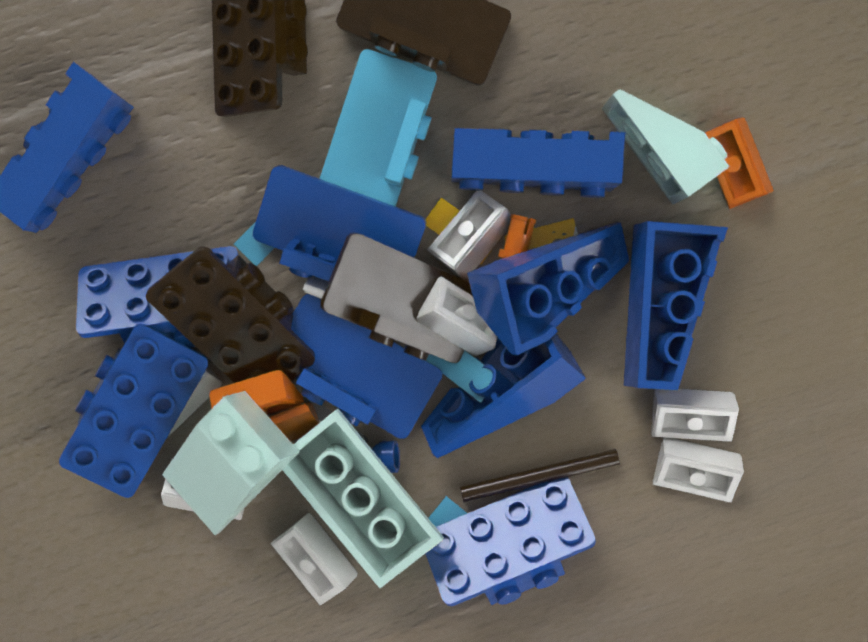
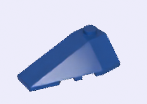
(537, 289)
(518, 388)

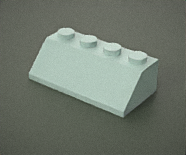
(360, 499)

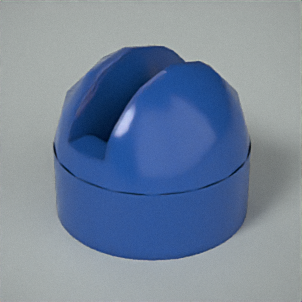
(389, 454)

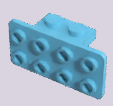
(380, 127)

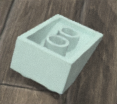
(671, 150)
(228, 460)

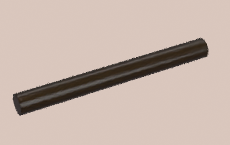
(540, 475)

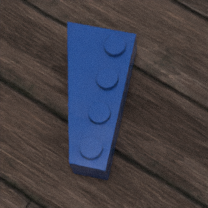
(61, 149)
(537, 161)
(665, 299)

